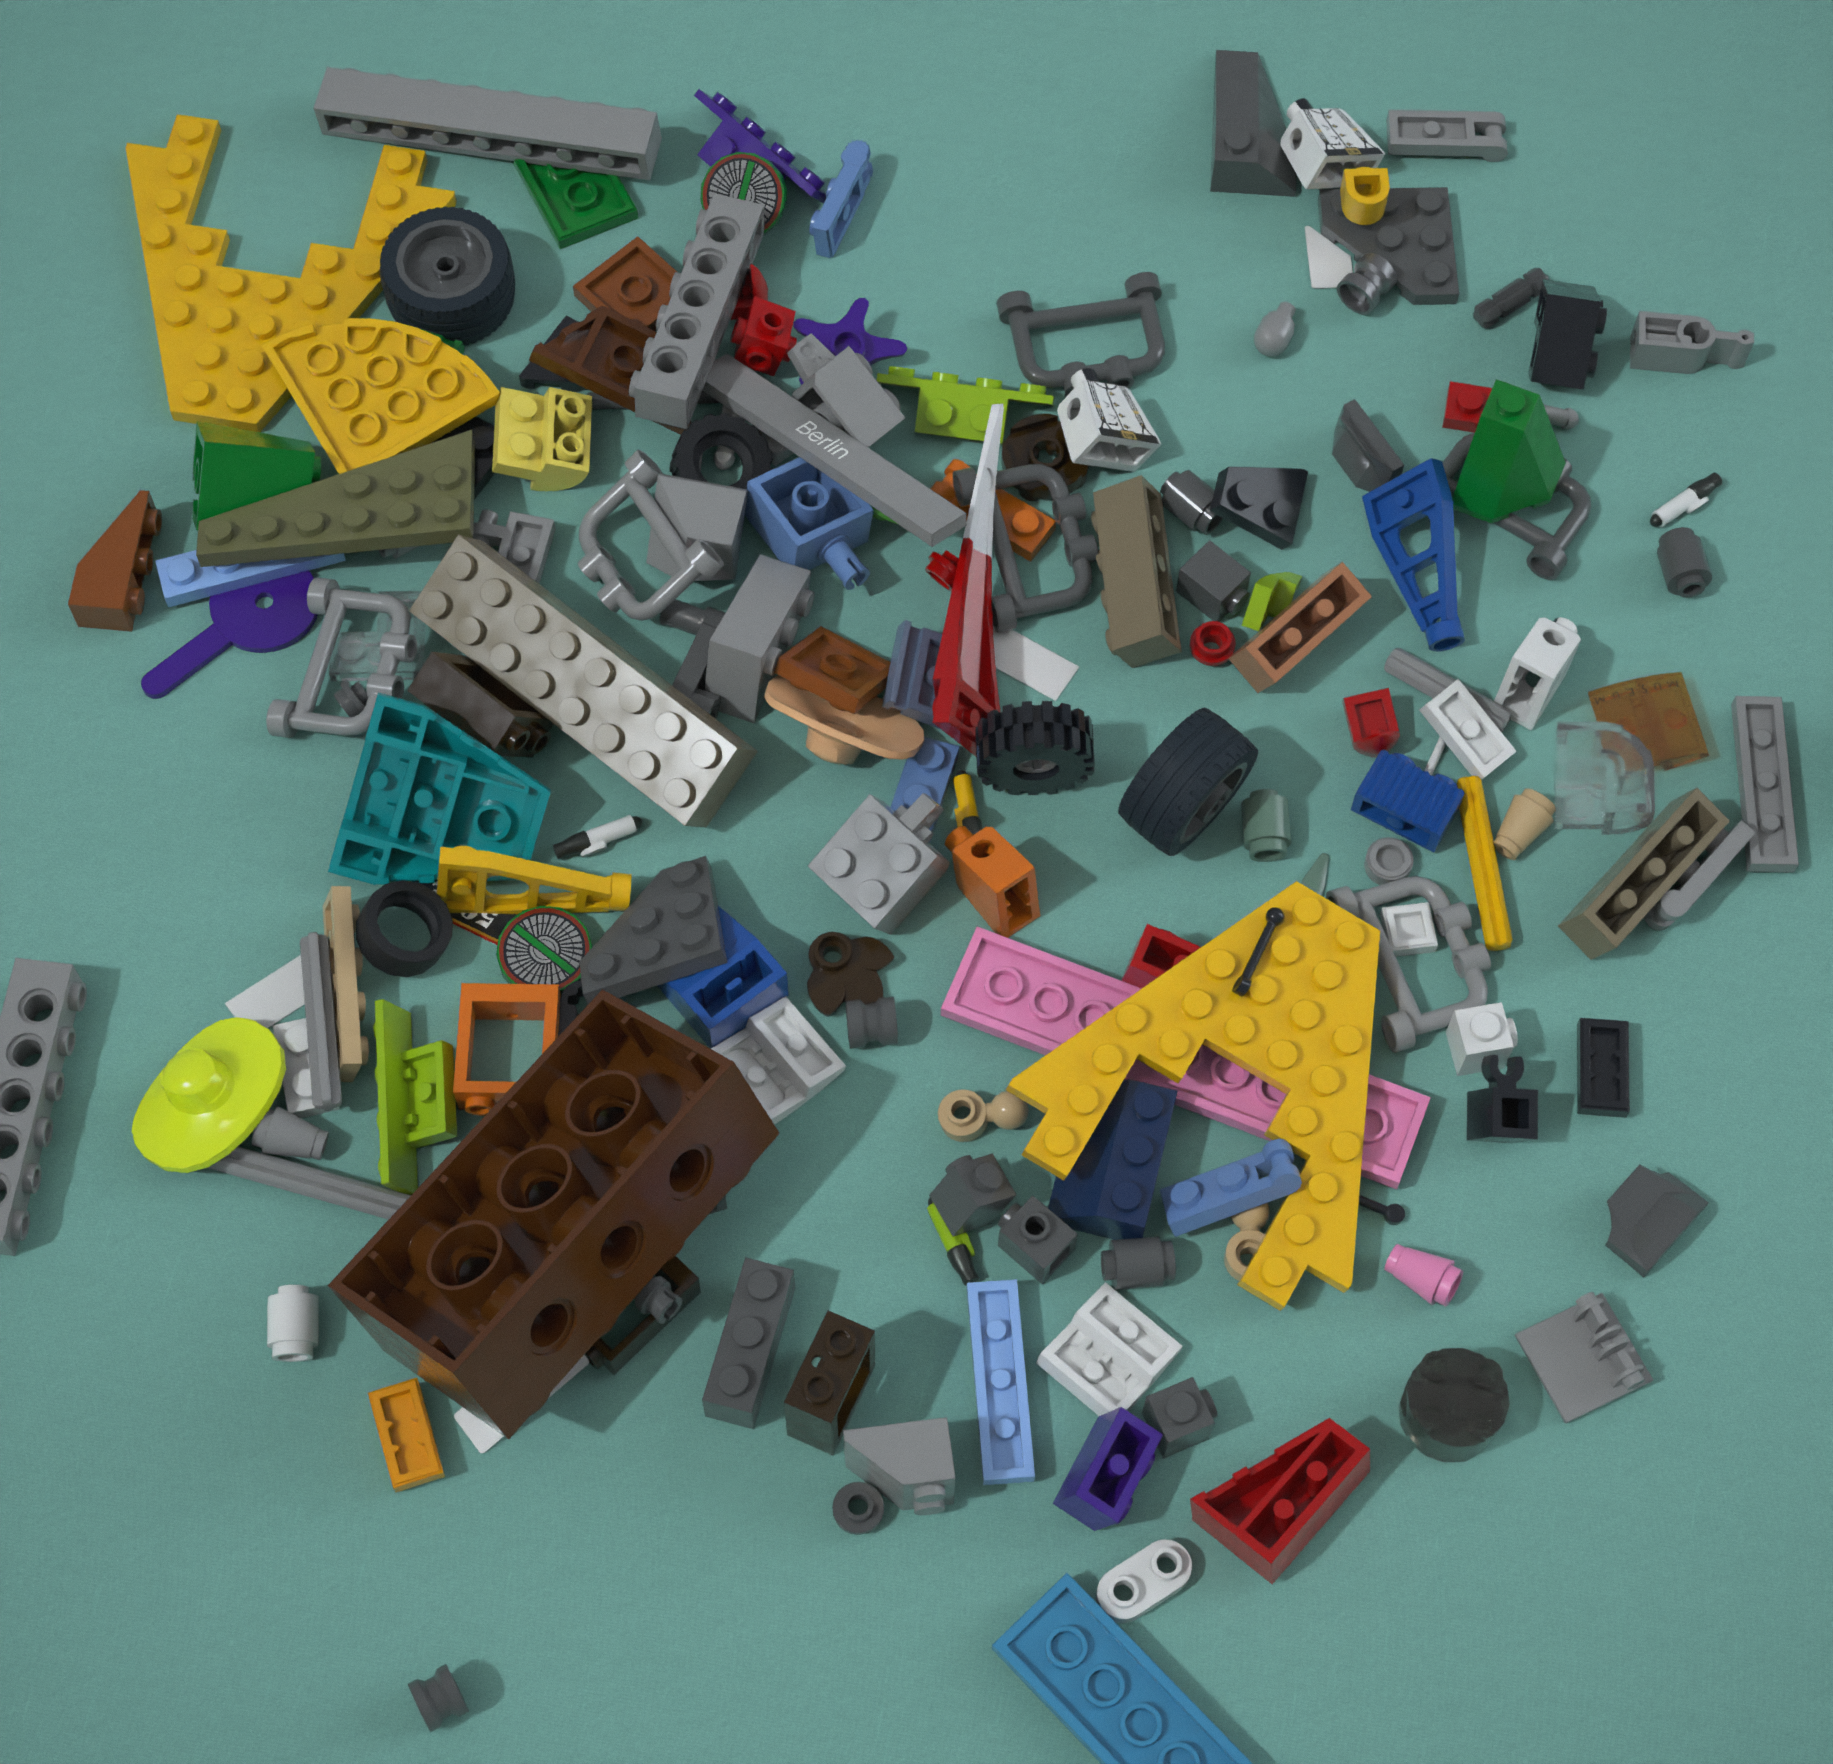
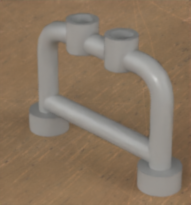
(599, 563)
(327, 599)
(1450, 921)

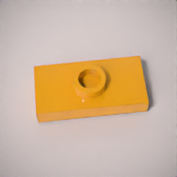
(406, 1435)

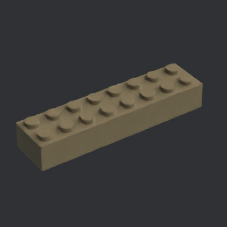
(583, 682)

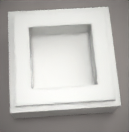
(1409, 929)

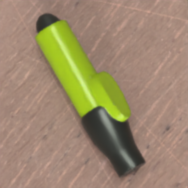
(958, 1248)

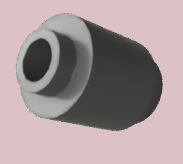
(1190, 501)
(1683, 562)
(1138, 1263)

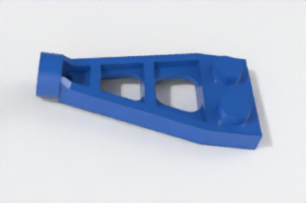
(1393, 507)

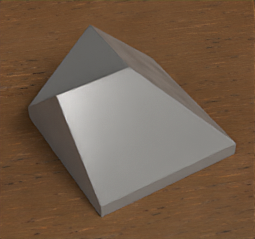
(701, 512)

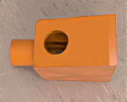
(994, 879)

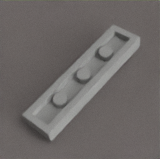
(1764, 783)

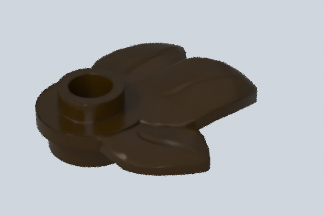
(851, 976)

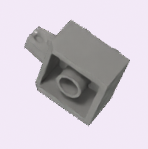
(844, 391)
(883, 860)

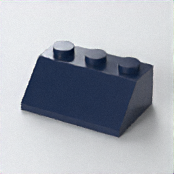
(1119, 1166)

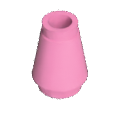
(1425, 1274)

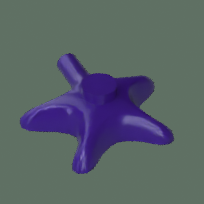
(851, 333)

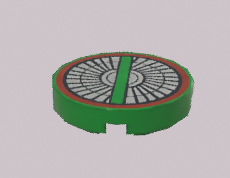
(748, 179)
(543, 947)

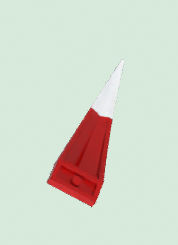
(966, 656)

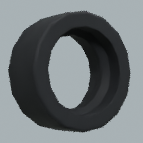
(418, 900)

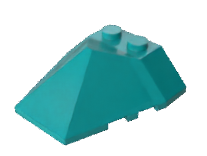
(430, 789)

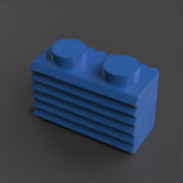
(1408, 799)

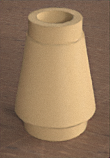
(1524, 822)

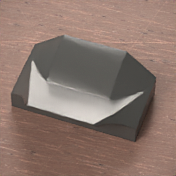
(1363, 449)
(1650, 1217)

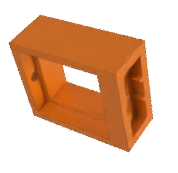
(498, 1002)

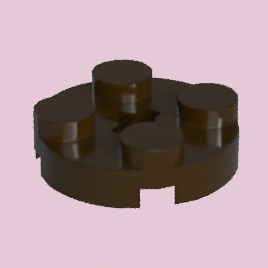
(1023, 448)

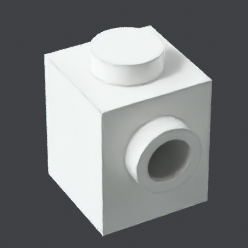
(1480, 1033)

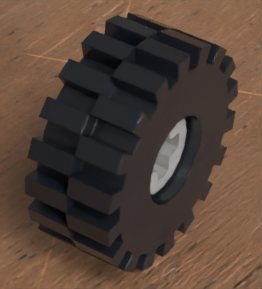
(1035, 748)

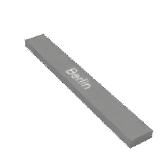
(833, 451)

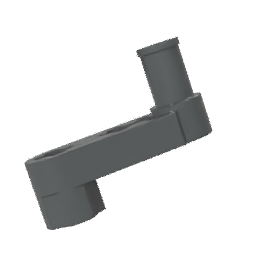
(692, 673)

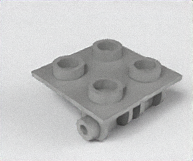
(1583, 1357)

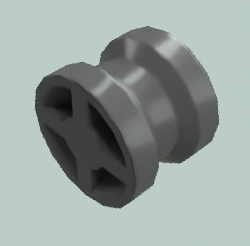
(438, 1697)

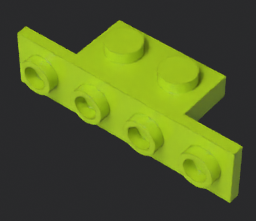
(957, 408)
(413, 1096)

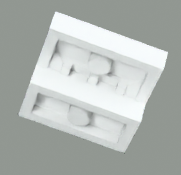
(782, 1058)
(1109, 1353)

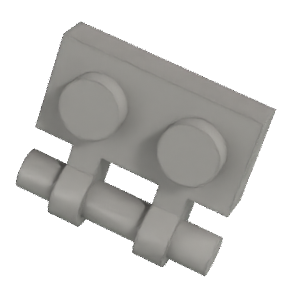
(522, 541)

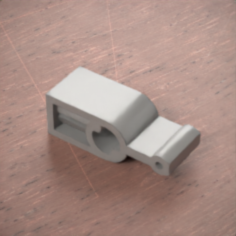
(1684, 344)

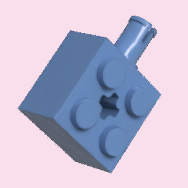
(810, 519)

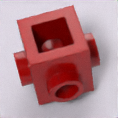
(764, 336)

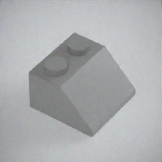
(905, 1463)

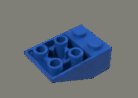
(727, 995)

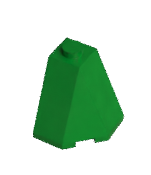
(1510, 458)
(245, 467)

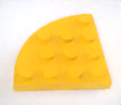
(378, 387)

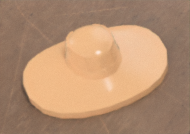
(840, 735)

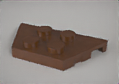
(599, 355)

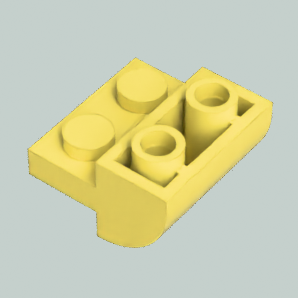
(543, 437)

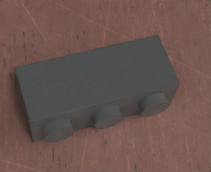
(749, 1343)

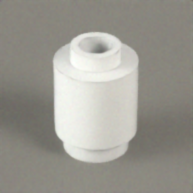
(292, 1323)

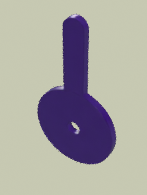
(239, 624)

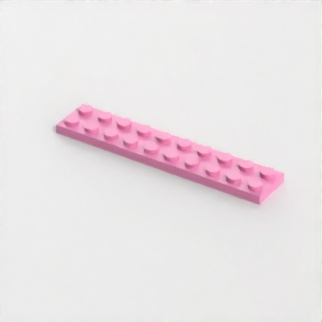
(1047, 1000)

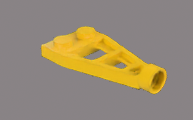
(466, 870)

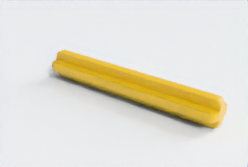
(1484, 865)

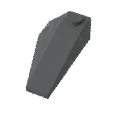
(1247, 130)

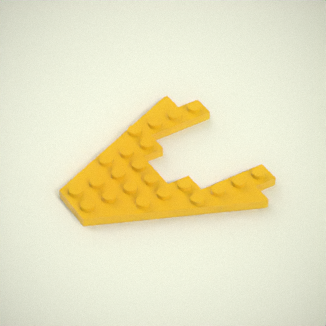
(219, 316)
(1295, 1028)

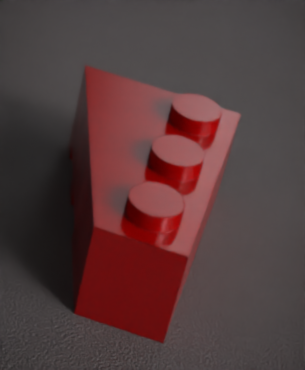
(1285, 1499)

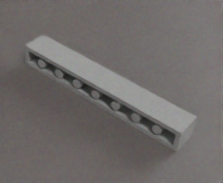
(488, 123)

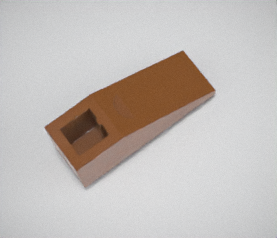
(111, 574)

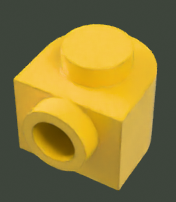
(1364, 194)

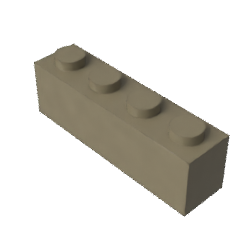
(1135, 572)
(1643, 874)

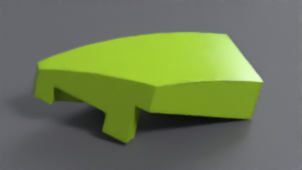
(1270, 597)

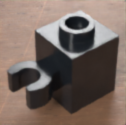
(1501, 1110)

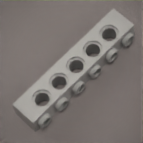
(698, 311)
(31, 989)

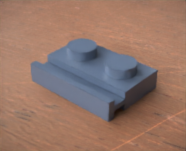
(912, 672)

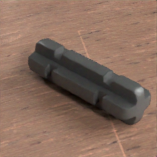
(1509, 298)

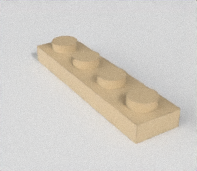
(346, 965)

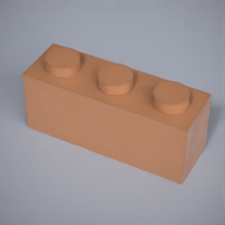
(1300, 627)

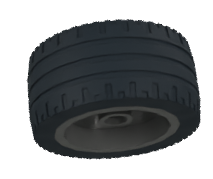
(448, 274)
(1187, 781)

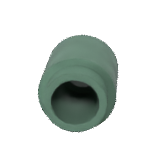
(1266, 825)

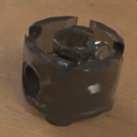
(1454, 1404)

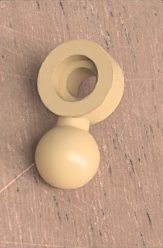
(1004, 1110)
(1247, 1239)

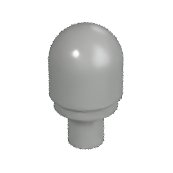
(1275, 330)

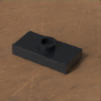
(1603, 1067)

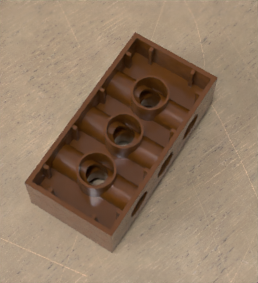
(556, 1211)

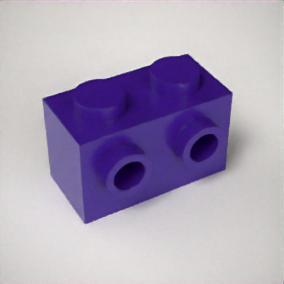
(1108, 1469)

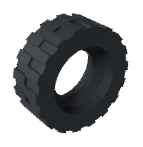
(721, 431)

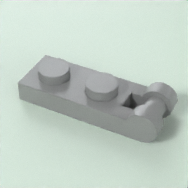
(1447, 133)
(1699, 876)

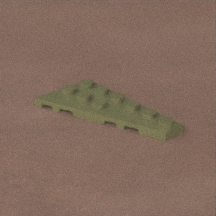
(379, 506)

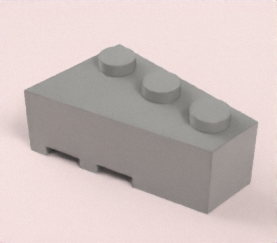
(756, 634)

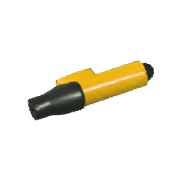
(967, 810)

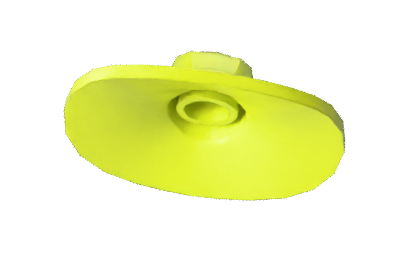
(209, 1096)

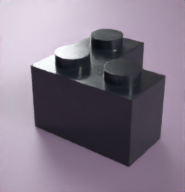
(1565, 332)

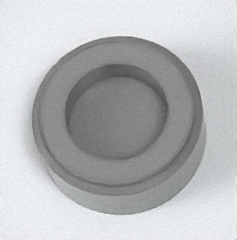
(1388, 860)

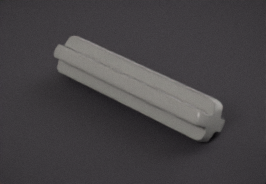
(1433, 681)

